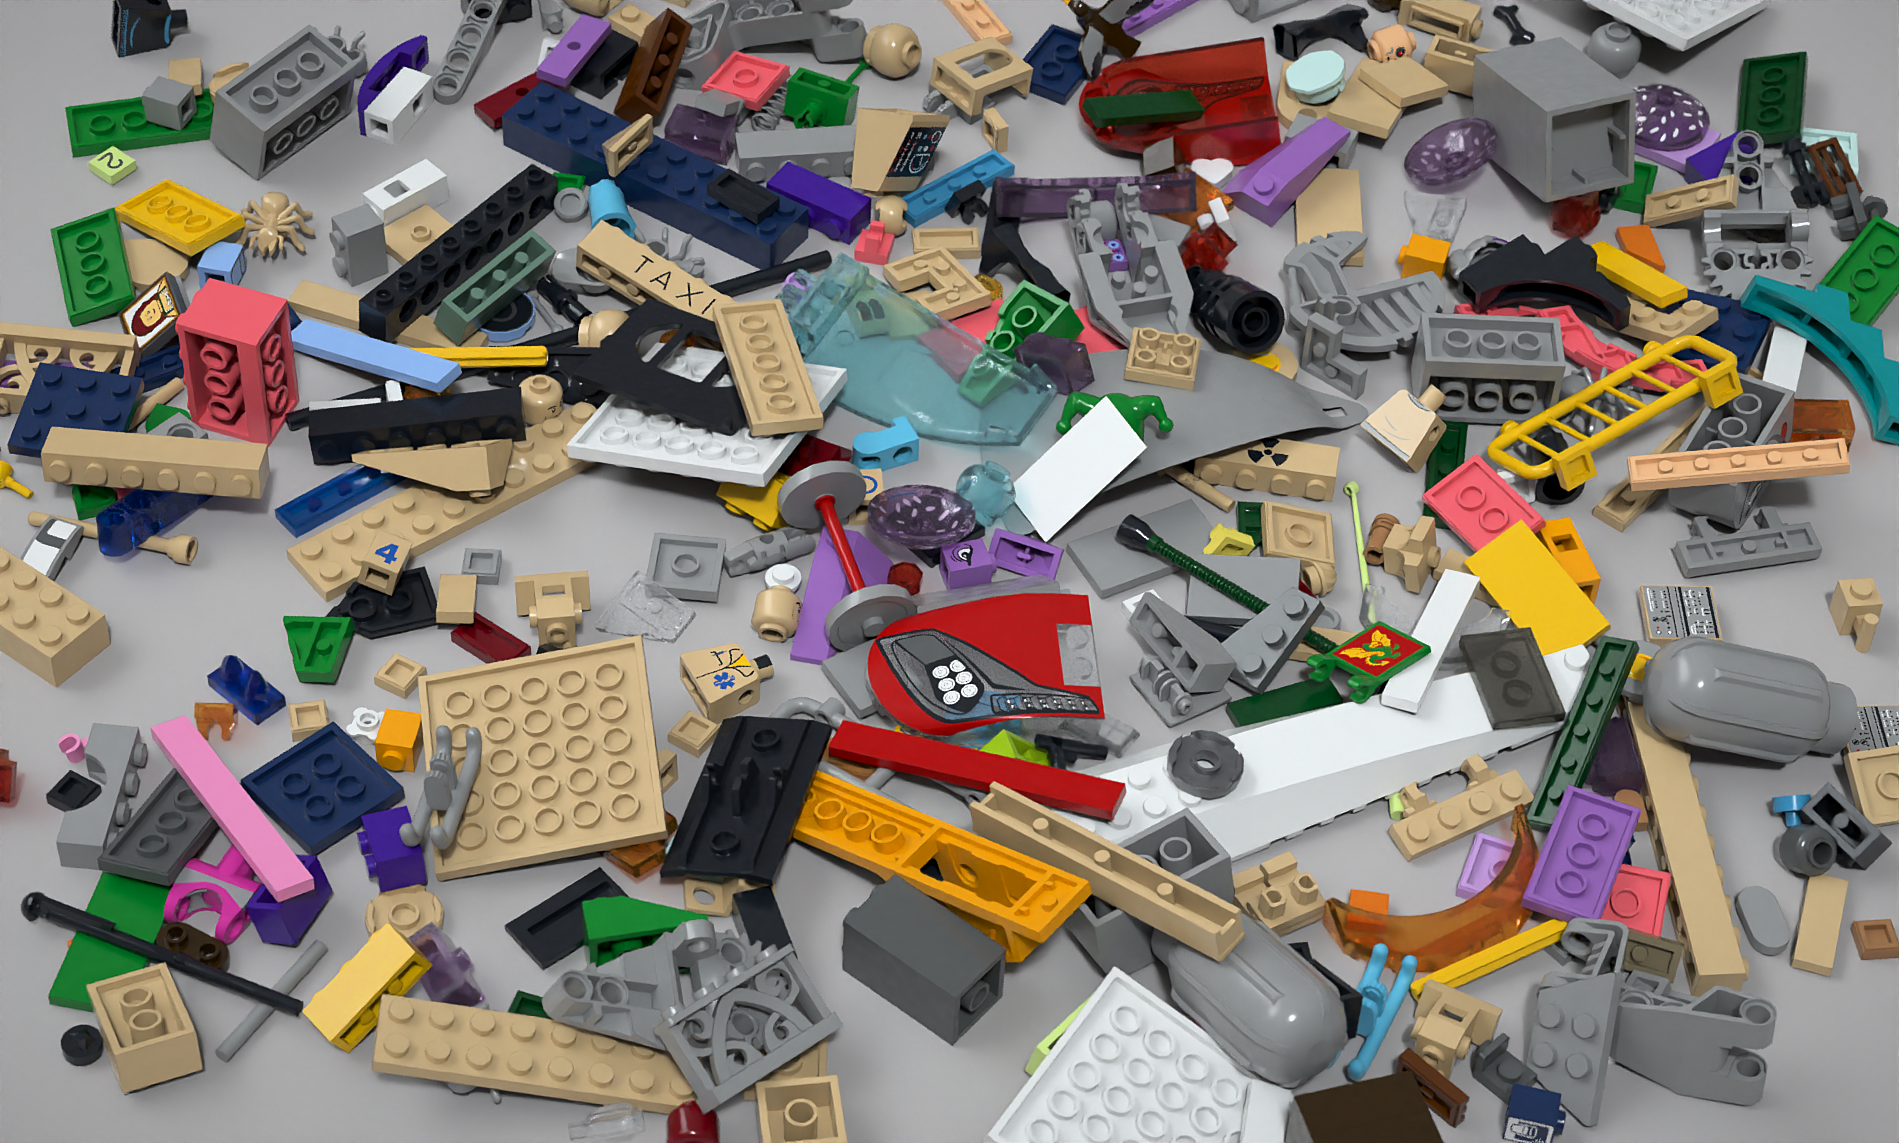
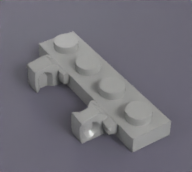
(1767, 546)

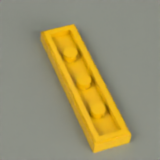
(1638, 276)

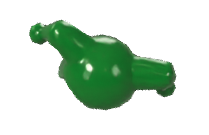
(1132, 409)

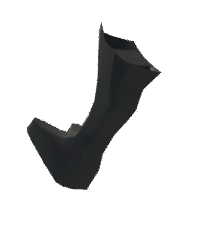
(1341, 21)
(1007, 247)

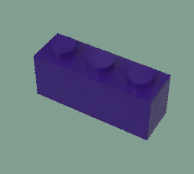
(831, 206)

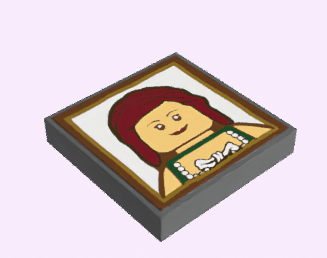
(154, 314)

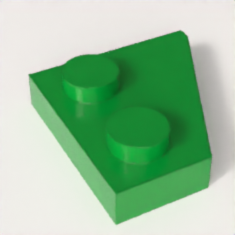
(318, 645)

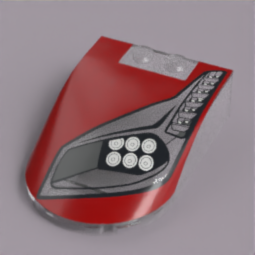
(991, 668)

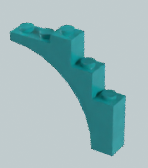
(1855, 348)

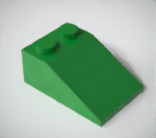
(627, 924)

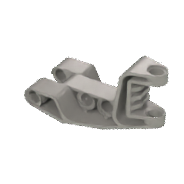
(746, 23)
(1675, 1042)

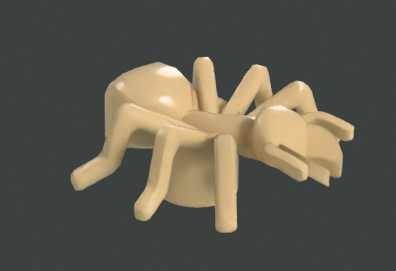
(273, 223)

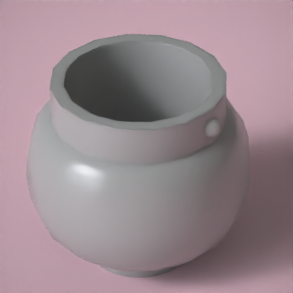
(1615, 48)

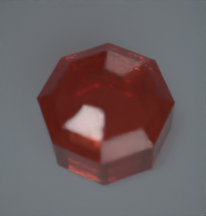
(906, 576)

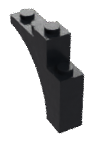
(1562, 275)

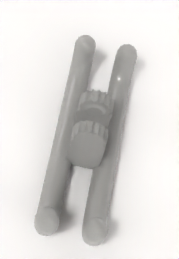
(444, 790)

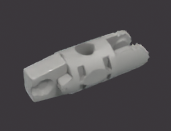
(768, 550)

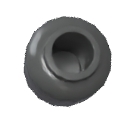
(1807, 849)

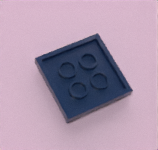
(1736, 330)
(73, 400)
(322, 788)

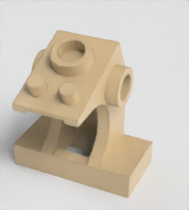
(554, 613)
(1443, 1038)

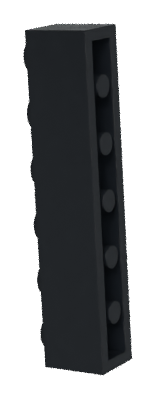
(416, 423)

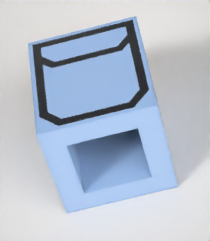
(222, 262)

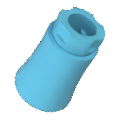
(608, 204)

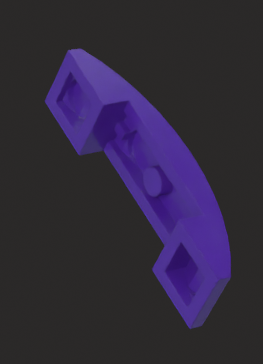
(409, 54)

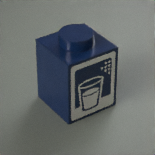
(1533, 1115)

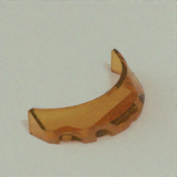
(1449, 934)

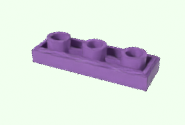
(573, 50)

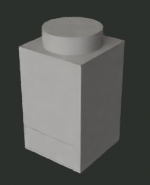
(1557, 118)

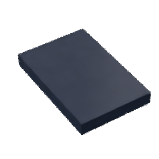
(1056, 65)

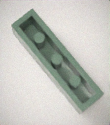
(494, 287)

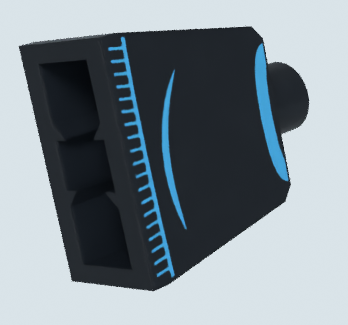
(144, 25)

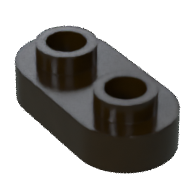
(194, 943)

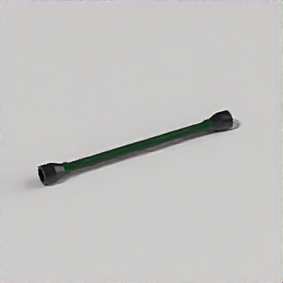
(1141, 536)

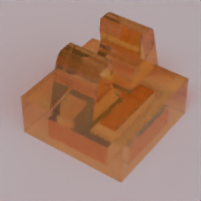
(216, 713)

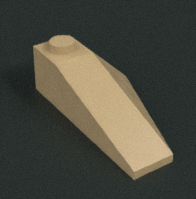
(463, 467)

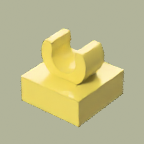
(1228, 542)

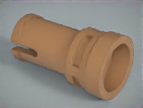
(1379, 532)

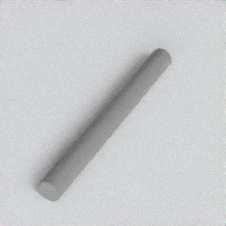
(261, 1010)

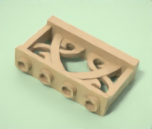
(55, 343)

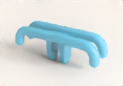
(1377, 1011)

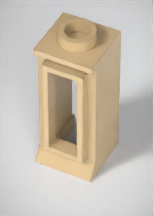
(1445, 18)

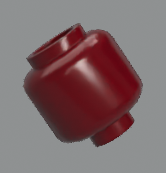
(690, 1125)

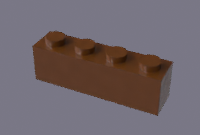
(653, 67)

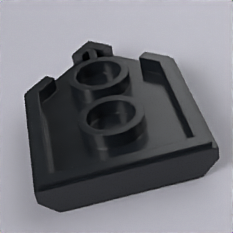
(381, 614)

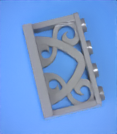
(727, 1074)

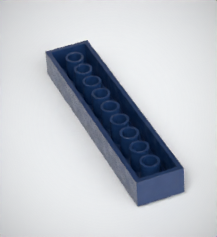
(659, 182)

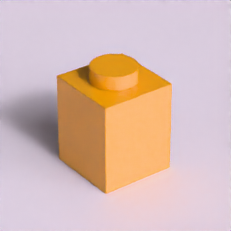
(1424, 255)
(399, 740)

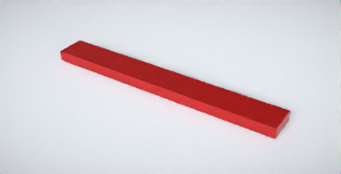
(977, 769)

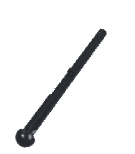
(37, 904)

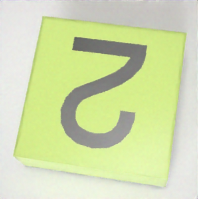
(112, 165)

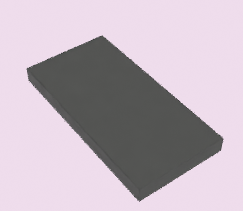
(160, 834)

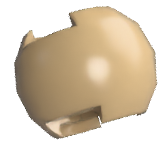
(891, 212)

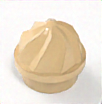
(1319, 578)

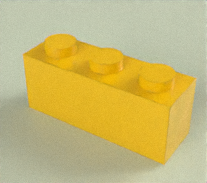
(351, 1000)

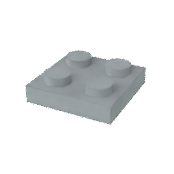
(687, 565)

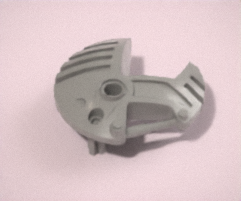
(1373, 316)

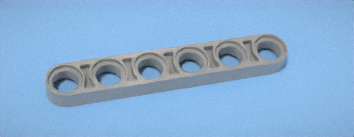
(468, 51)

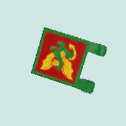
(1371, 657)

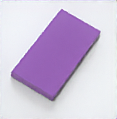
(1581, 856)

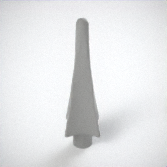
(550, 15)

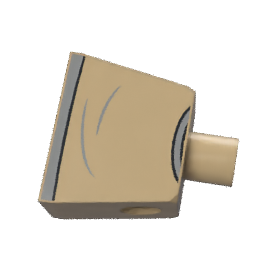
(1408, 425)

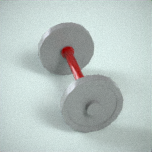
(821, 498)

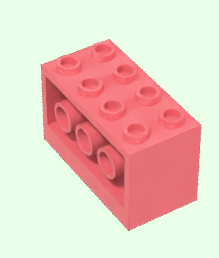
(238, 361)

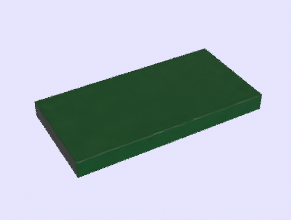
(1774, 96)

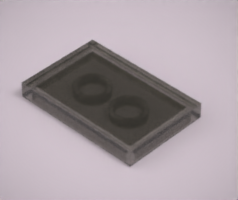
(1511, 678)

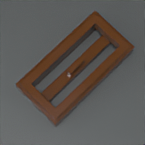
(1820, 170)
(1439, 1093)

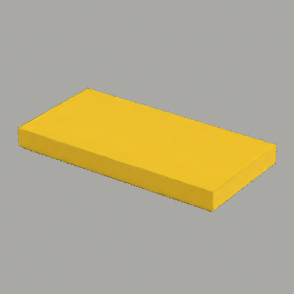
(179, 217)
(1540, 593)

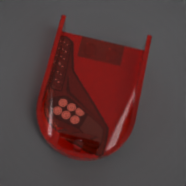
(1223, 77)

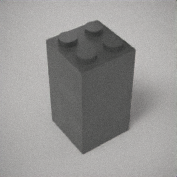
(923, 959)

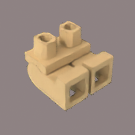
(1278, 895)

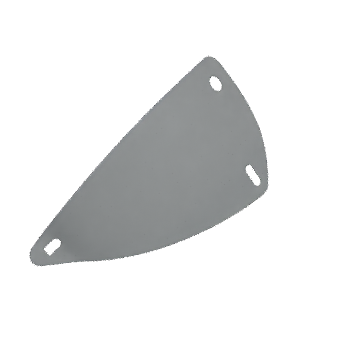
(1228, 407)

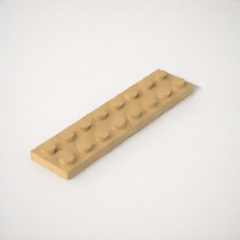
(523, 1055)

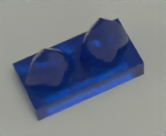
(246, 689)

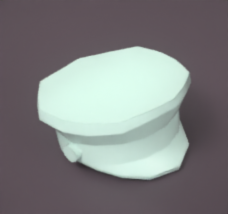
(1317, 76)

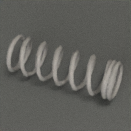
(766, 117)

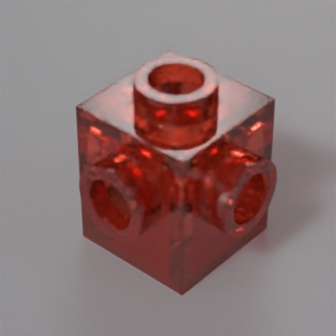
(1576, 214)
(1208, 248)

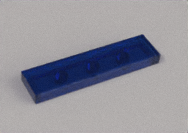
(334, 498)

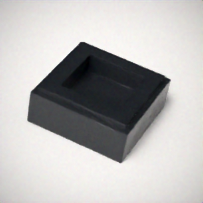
(73, 792)

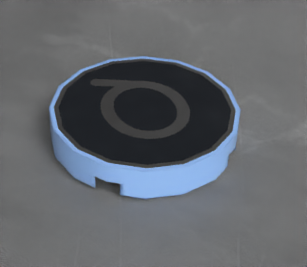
(511, 321)

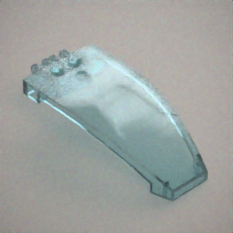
(911, 361)

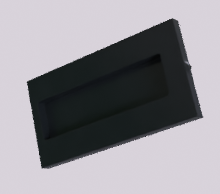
(557, 923)

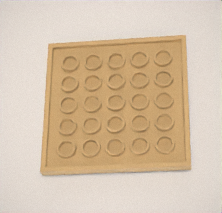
(561, 757)

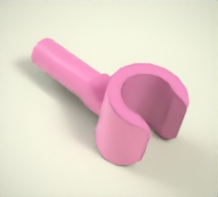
(73, 747)

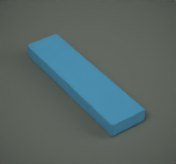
(932, 198)

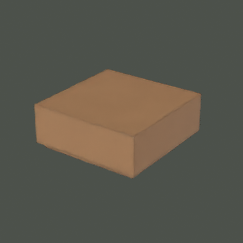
(1875, 939)

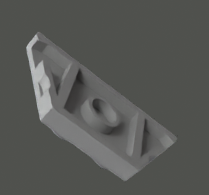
(1574, 1041)

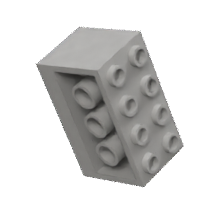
(282, 102)
(1489, 365)

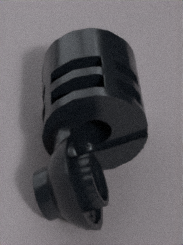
(1235, 310)

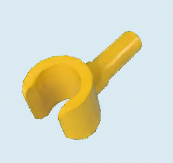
(6, 480)

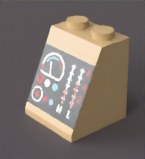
(894, 149)

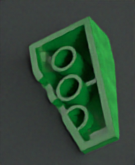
(1029, 312)

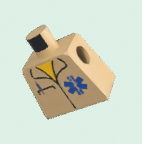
(723, 679)

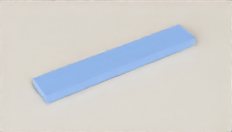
(375, 356)

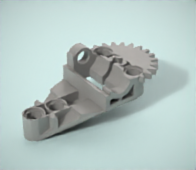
(1758, 207)
(633, 990)

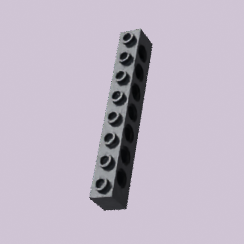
(457, 254)

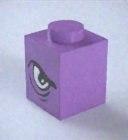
(966, 564)

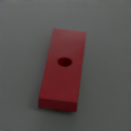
(495, 105)

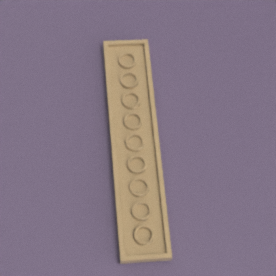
(437, 514)

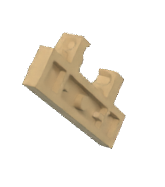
(1434, 825)

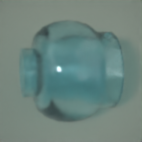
(987, 490)

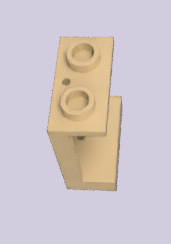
(969, 91)

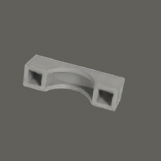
(113, 760)

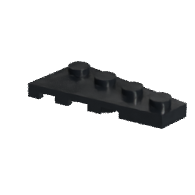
(560, 366)

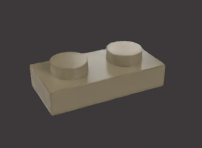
(1652, 954)

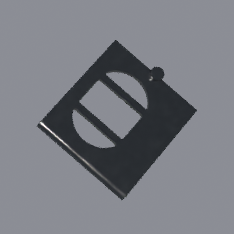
(622, 372)

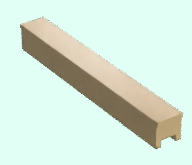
(1113, 872)

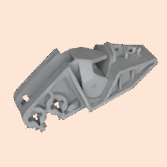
(1159, 287)

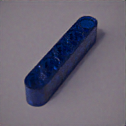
(140, 516)

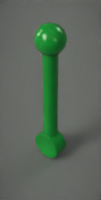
(862, 66)

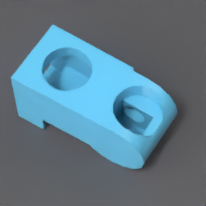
(886, 447)

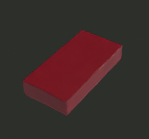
(489, 641)

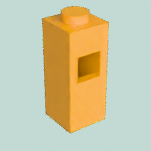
(1567, 548)

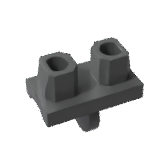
(1861, 212)

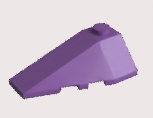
(1280, 176)
(827, 587)

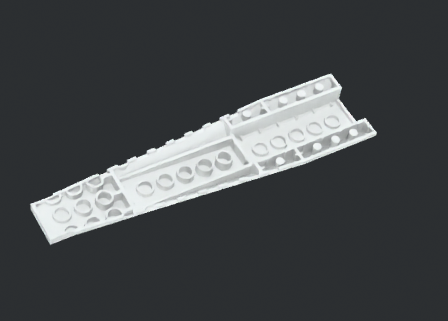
(1324, 762)

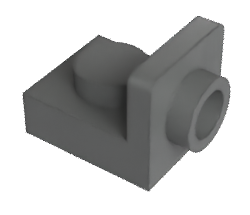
(1500, 1069)

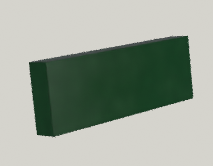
(1283, 702)

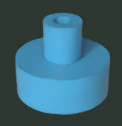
(1791, 806)

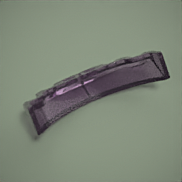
(1049, 197)

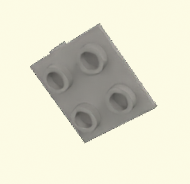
(1170, 696)

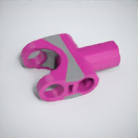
(217, 889)

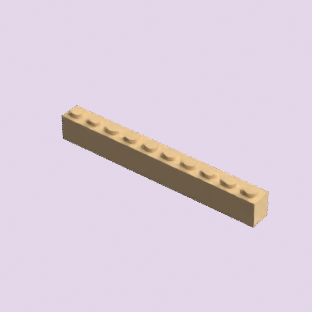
(1686, 851)

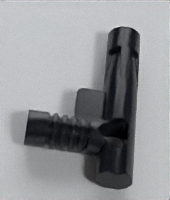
(1066, 750)

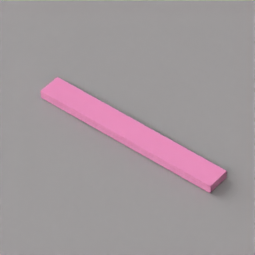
(233, 809)

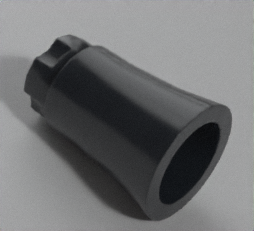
(1549, 488)

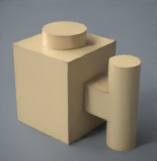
(1857, 610)

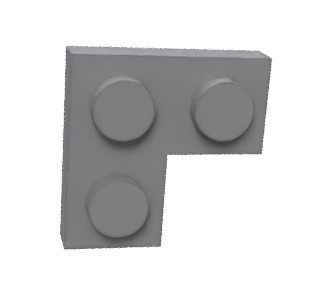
(1324, 361)

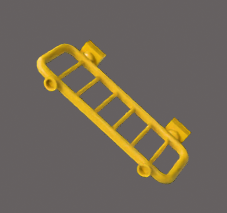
(1576, 463)

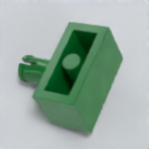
(820, 100)

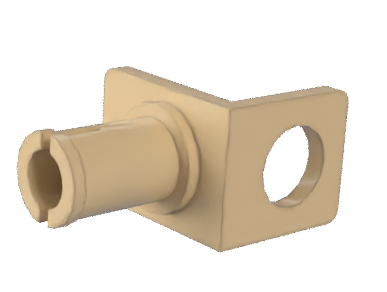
(720, 892)

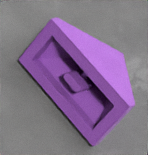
(1025, 554)

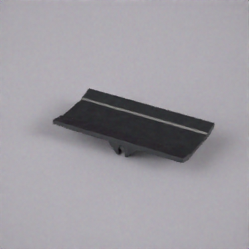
(748, 799)

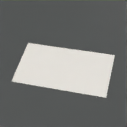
(1076, 468)

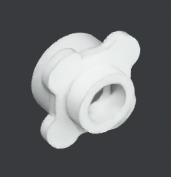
(365, 725)

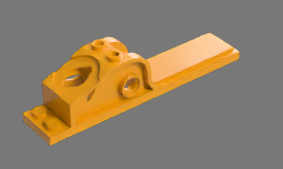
(984, 883)

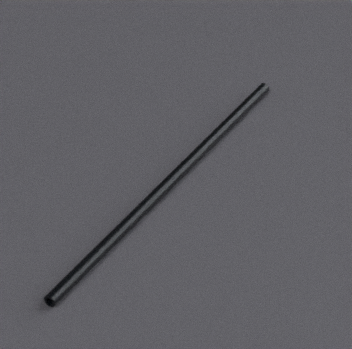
(570, 335)

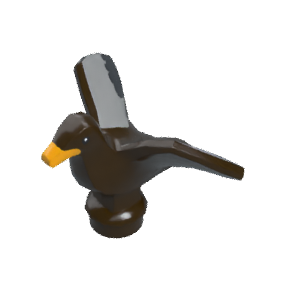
(1105, 29)

